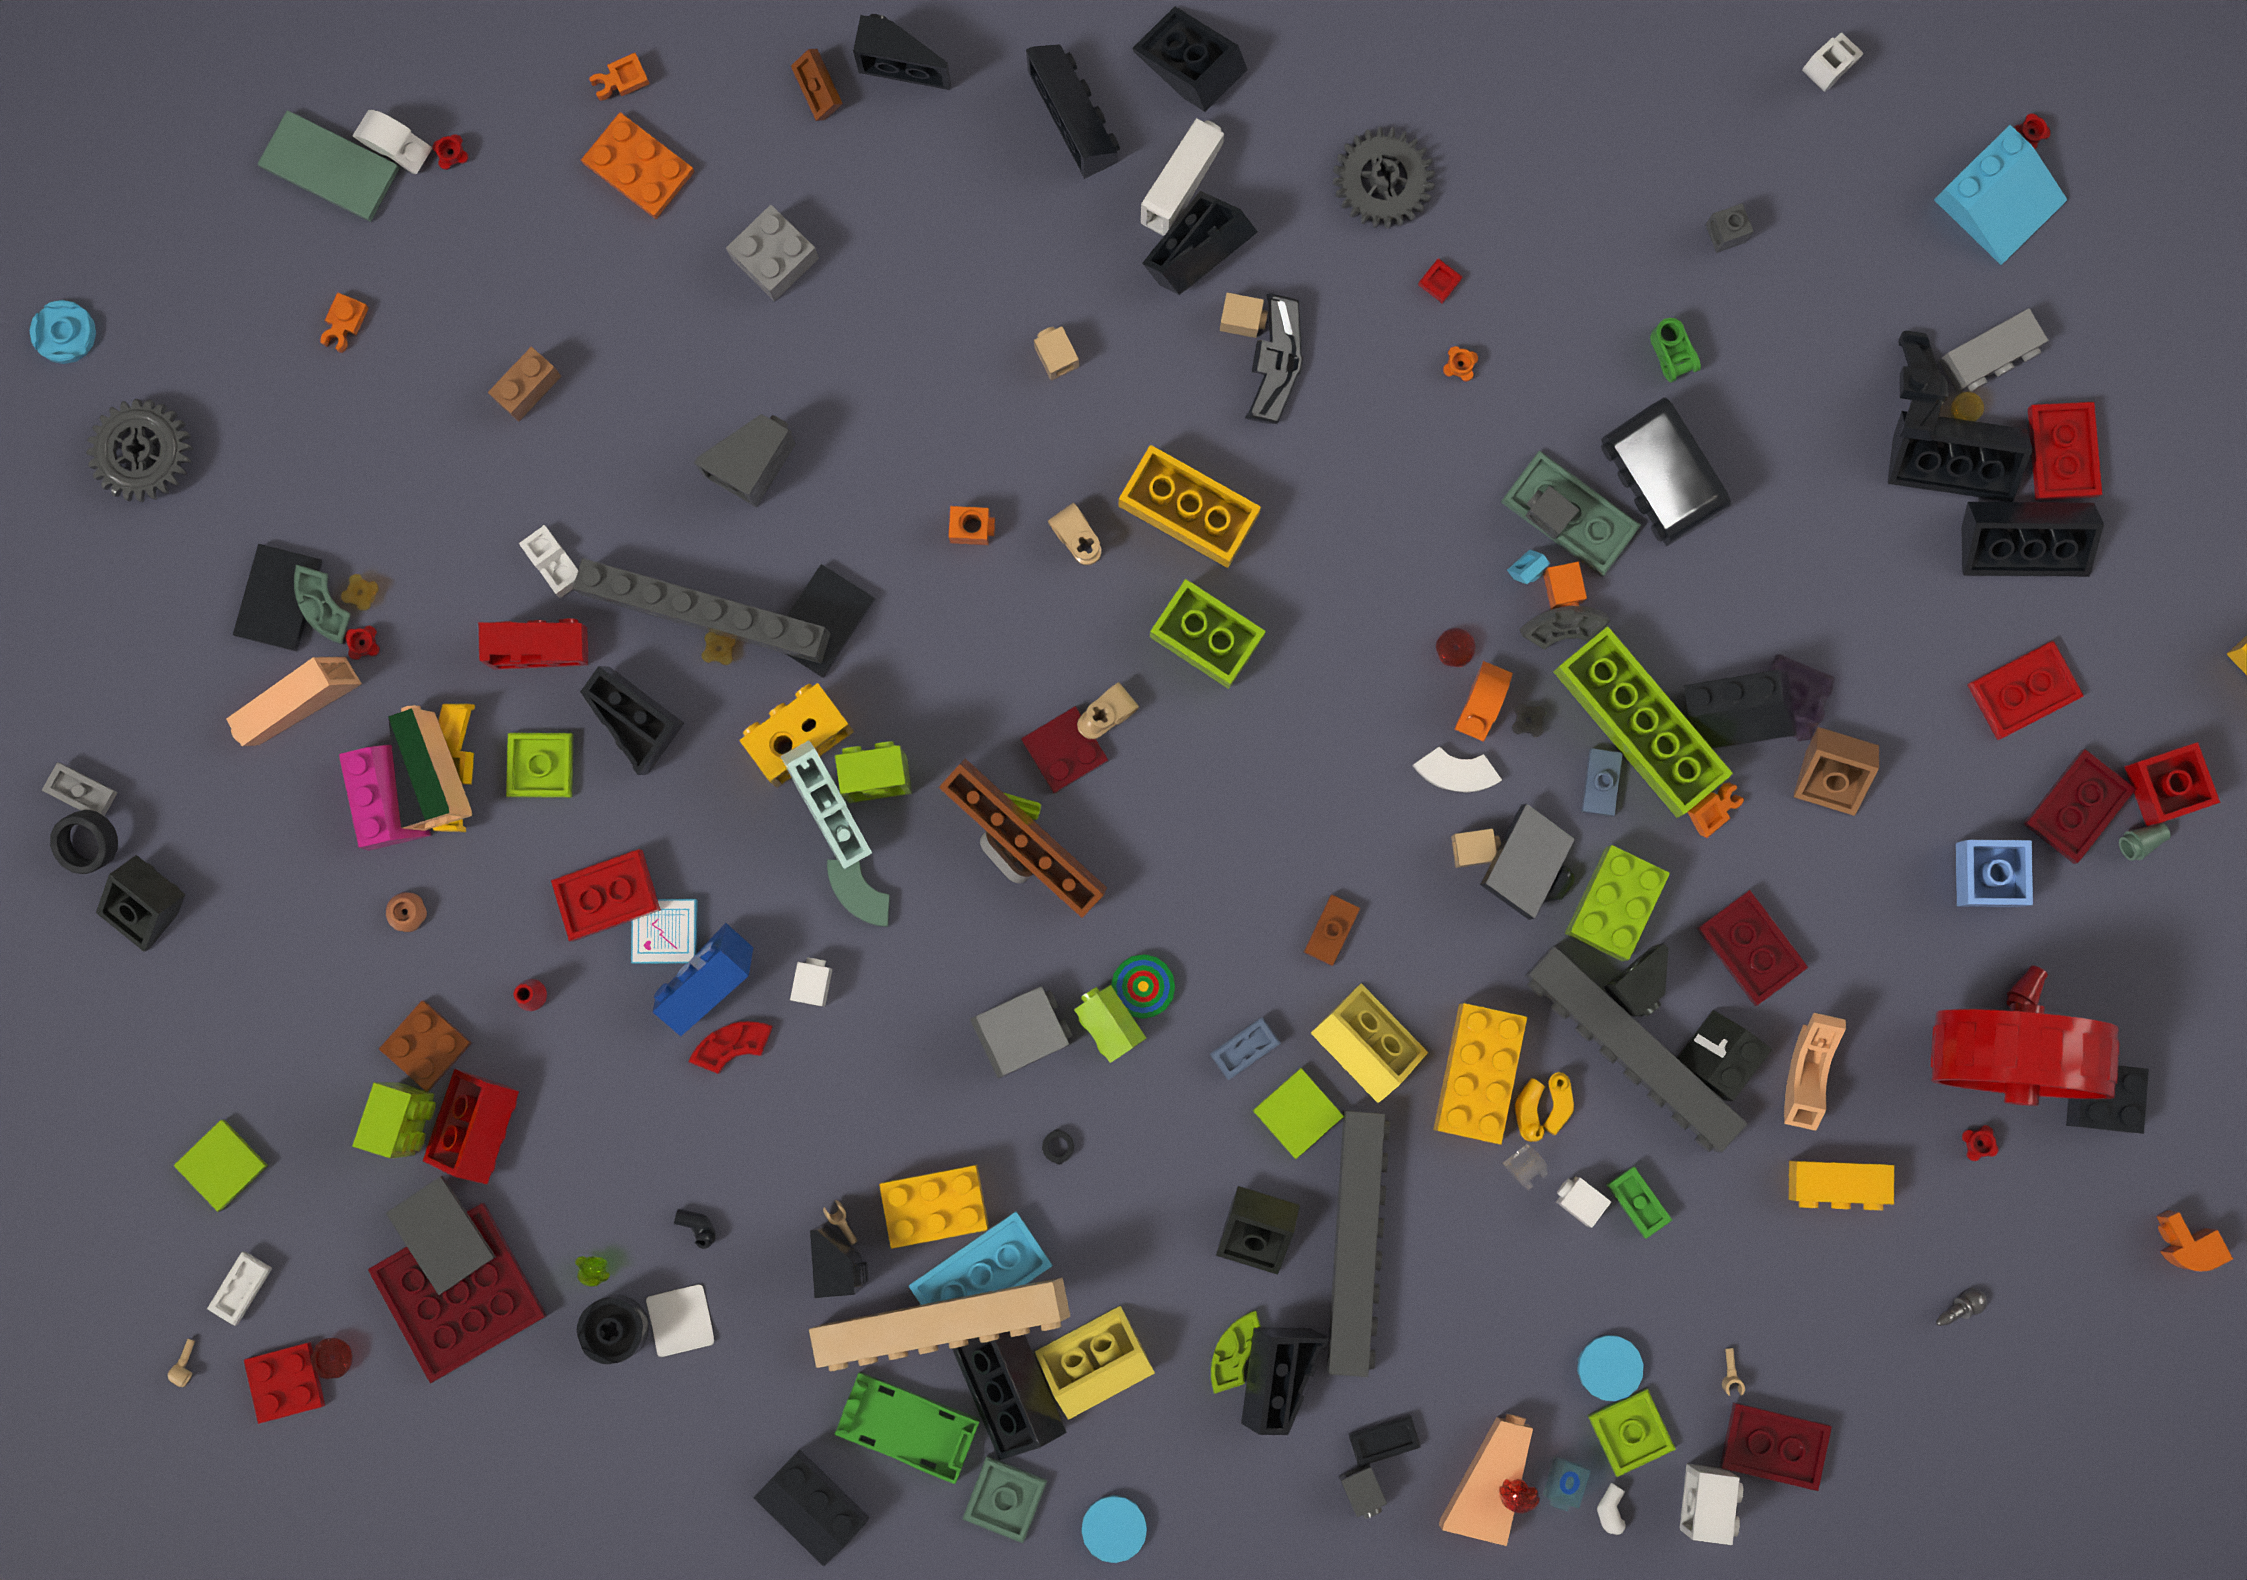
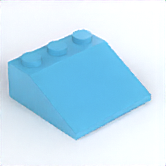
(2003, 195)

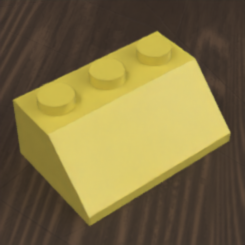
(1369, 1043)
(1094, 1362)

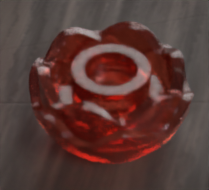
(1448, 654)
(321, 1358)
(1518, 1496)

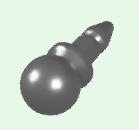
(1970, 1303)

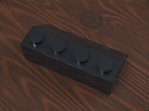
(1071, 108)
(1962, 459)
(2030, 538)
(1010, 1394)

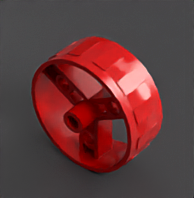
(2025, 1054)

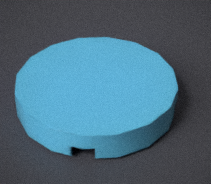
(62, 332)
(1610, 1367)
(1114, 1528)

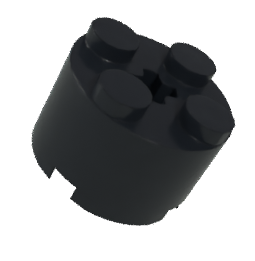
(594, 1333)

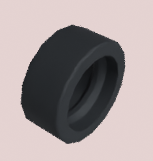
(69, 857)

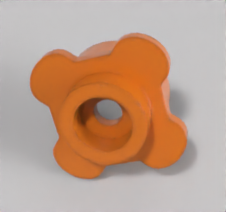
(1467, 357)

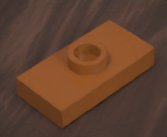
(1331, 930)

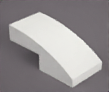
(550, 560)

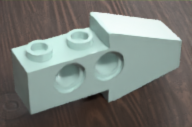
(826, 804)

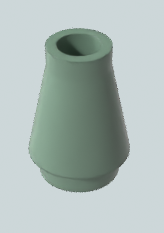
(2142, 841)

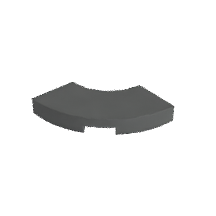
(1564, 623)

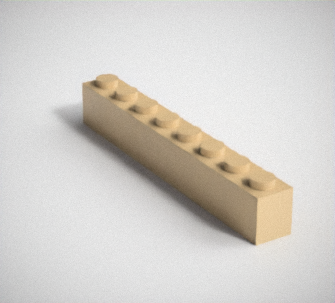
(940, 1323)

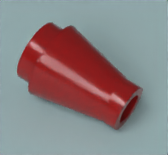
(2028, 988)
(537, 995)

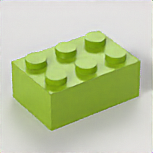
(1207, 634)
(873, 772)
(1617, 903)
(394, 1120)

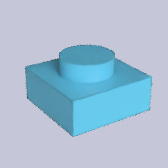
(1528, 567)

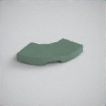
(317, 604)
(857, 895)

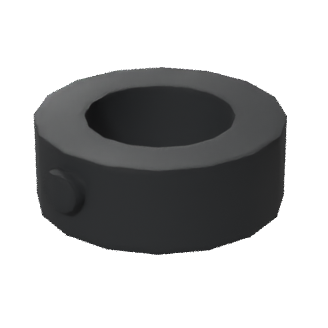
(1058, 1159)

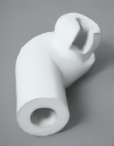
(1608, 1510)

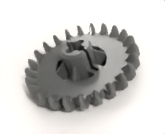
(1374, 151)
(161, 465)

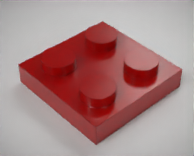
(284, 1383)

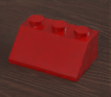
(470, 1127)

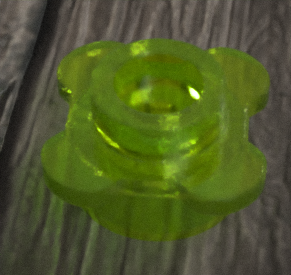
(592, 1270)

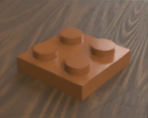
(425, 1045)

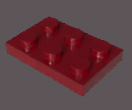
(2079, 806)
(1752, 947)
(1775, 1446)

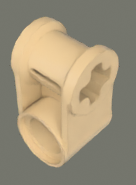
(1074, 531)
(1108, 710)

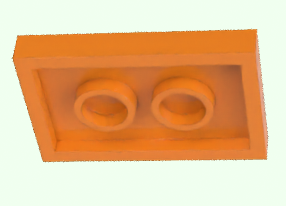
(637, 165)

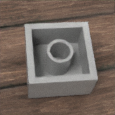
(772, 253)

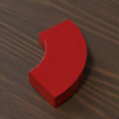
(730, 1042)

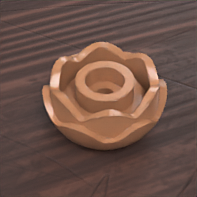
(415, 916)

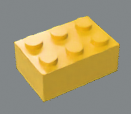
(934, 1206)

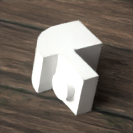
(1832, 61)
(392, 139)

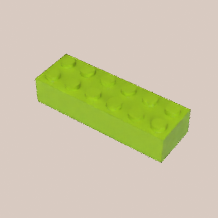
(1643, 722)

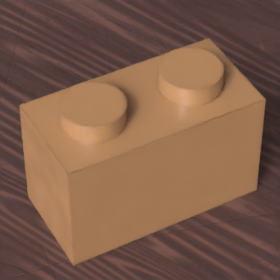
(524, 384)

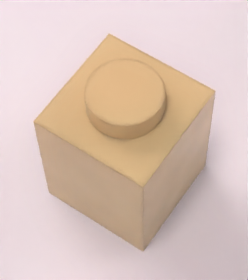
(1243, 315)
(1056, 352)
(1475, 847)

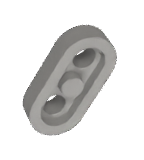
(1004, 860)

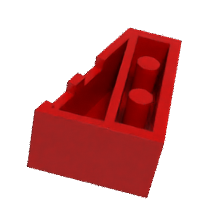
(533, 644)

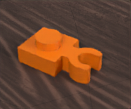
(624, 75)
(344, 316)
(1712, 810)

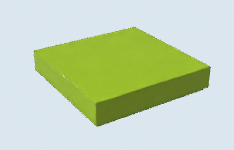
(539, 765)
(1298, 1113)
(220, 1165)
(1631, 1432)

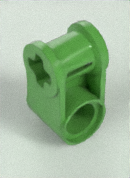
(1675, 351)

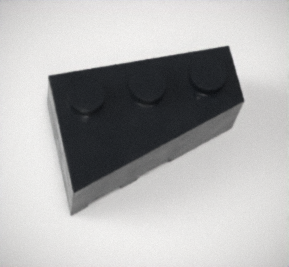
(1198, 242)
(633, 718)
(1277, 1376)

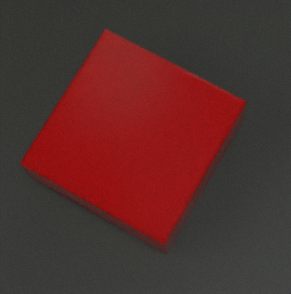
(1440, 280)

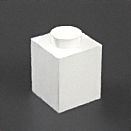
(811, 982)
(1582, 1201)

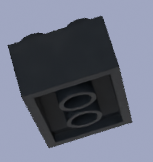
(894, 54)
(1191, 58)

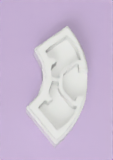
(1456, 773)

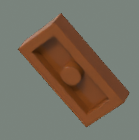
(816, 84)

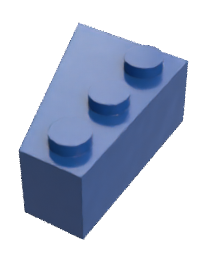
(704, 980)

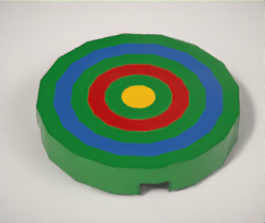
(1144, 985)

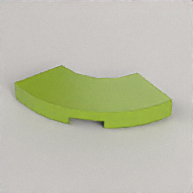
(1232, 1352)

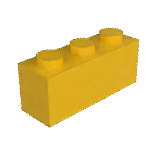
(1841, 1184)

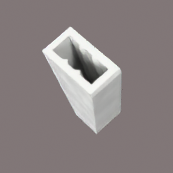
(1181, 176)

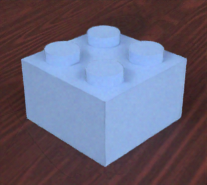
(1994, 873)

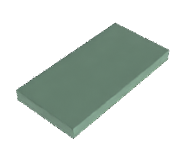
(328, 166)
(1598, 528)

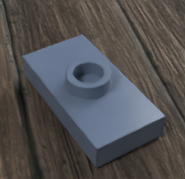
(1601, 782)
(1245, 1048)

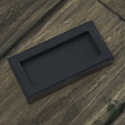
(1384, 1440)

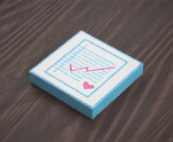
(666, 934)

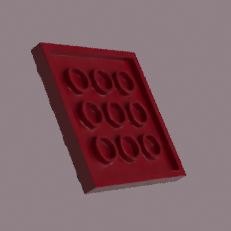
(467, 1317)

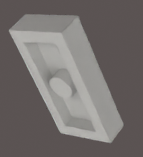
(78, 790)

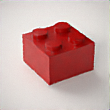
(2172, 784)

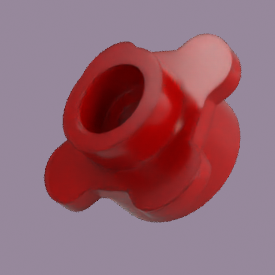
(2038, 125)
(442, 147)
(353, 641)
(1989, 1145)

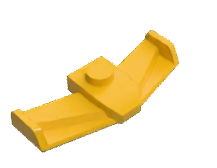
(453, 723)

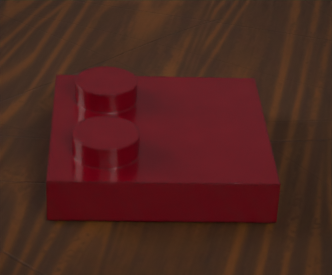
(1063, 751)

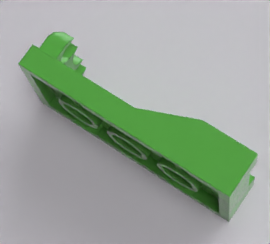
(907, 1427)

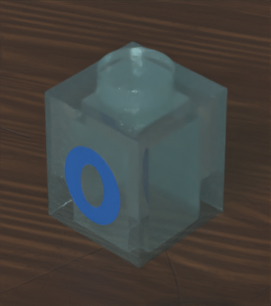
(1566, 1483)

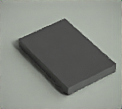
(440, 1235)

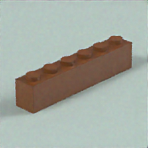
(1023, 838)

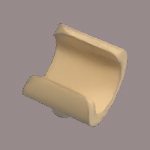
(839, 1220)
(178, 1373)
(1732, 1374)

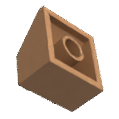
(1837, 771)

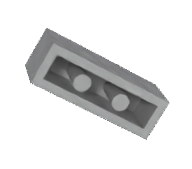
(1994, 352)

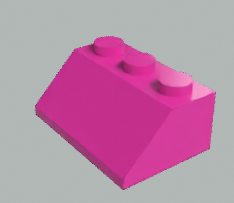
(374, 798)

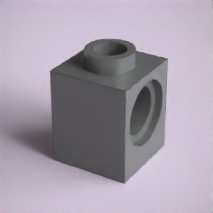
(1729, 228)
(1550, 511)
(1363, 1491)

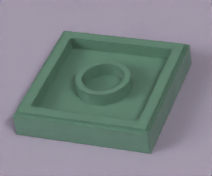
(1004, 1499)

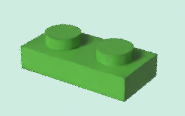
(1639, 1202)

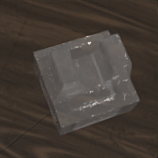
(1525, 1165)

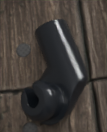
(1561, 884)
(700, 1226)

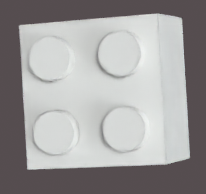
(1710, 1504)

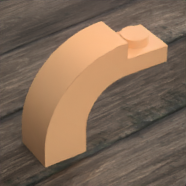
(1809, 1071)

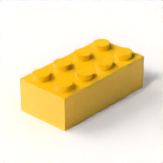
(1189, 506)
(1480, 1073)

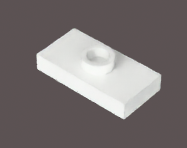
(239, 1288)

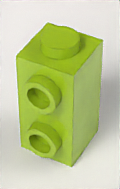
(1109, 1023)

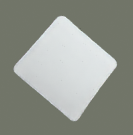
(680, 1320)

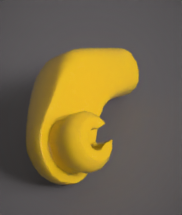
(1562, 1102)
(1526, 1111)

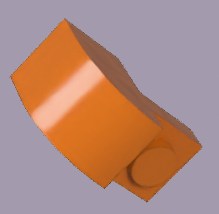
(1484, 701)
(2192, 1252)

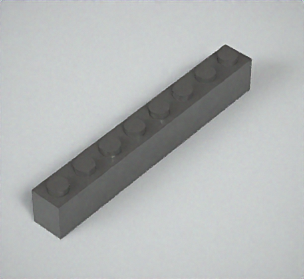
(702, 611)
(1636, 1050)
(1356, 1244)

